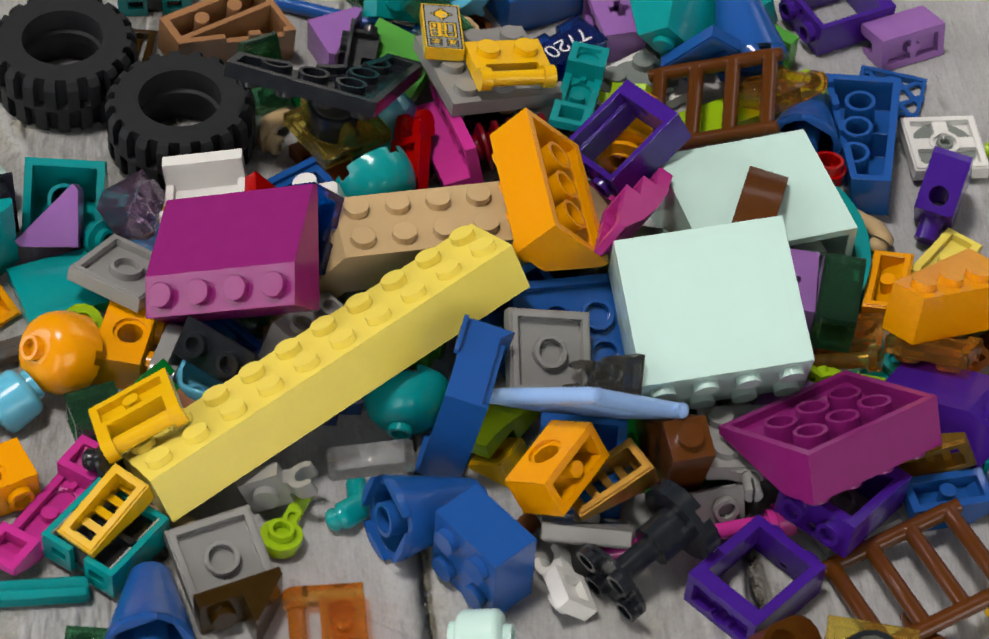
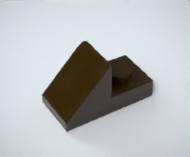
(246, 600)

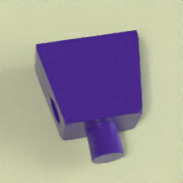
(943, 183)

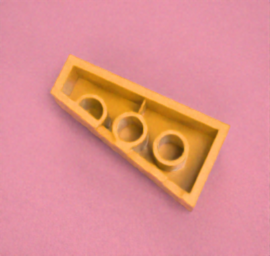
(941, 300)

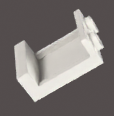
(203, 174)

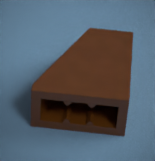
(678, 448)

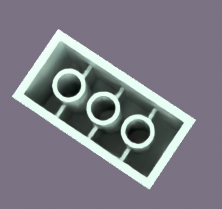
(712, 177)
(713, 312)

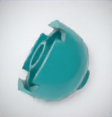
(379, 173)
(407, 402)

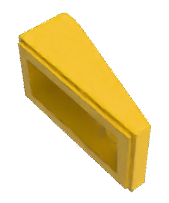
(105, 491)

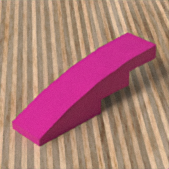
(631, 210)

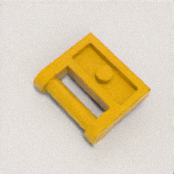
(509, 63)
(137, 414)

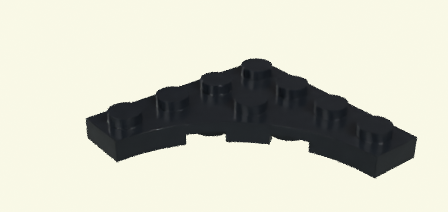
(359, 90)

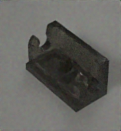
(613, 373)

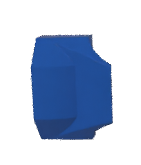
(931, 490)

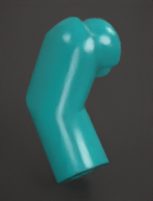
(349, 510)

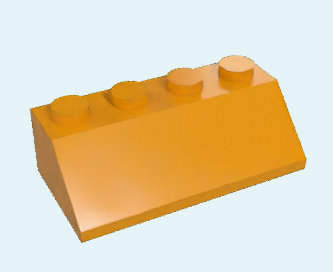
(546, 195)

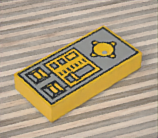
(441, 32)

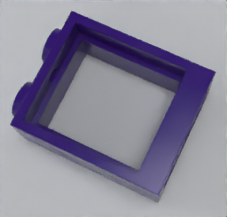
(836, 34)
(611, 120)
(839, 529)
(731, 610)

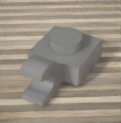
(273, 487)

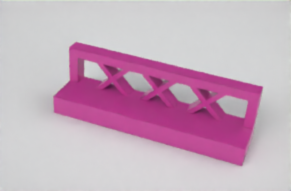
(452, 148)

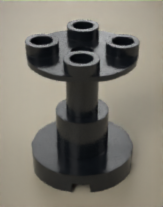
(659, 539)

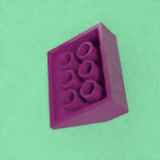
(236, 256)
(835, 434)

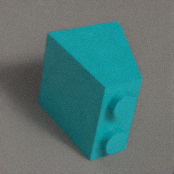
(671, 22)

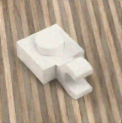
(566, 588)

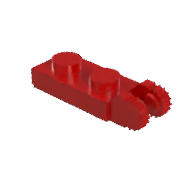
(415, 139)

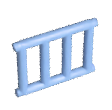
(588, 402)

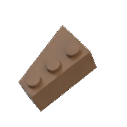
(220, 26)

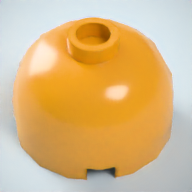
(61, 351)

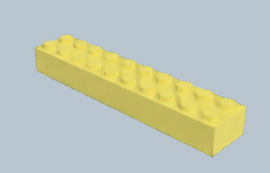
(326, 368)

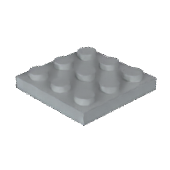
(460, 92)

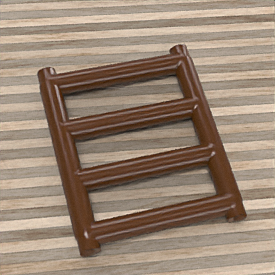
(732, 66)
(911, 531)

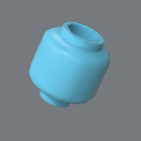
(18, 400)

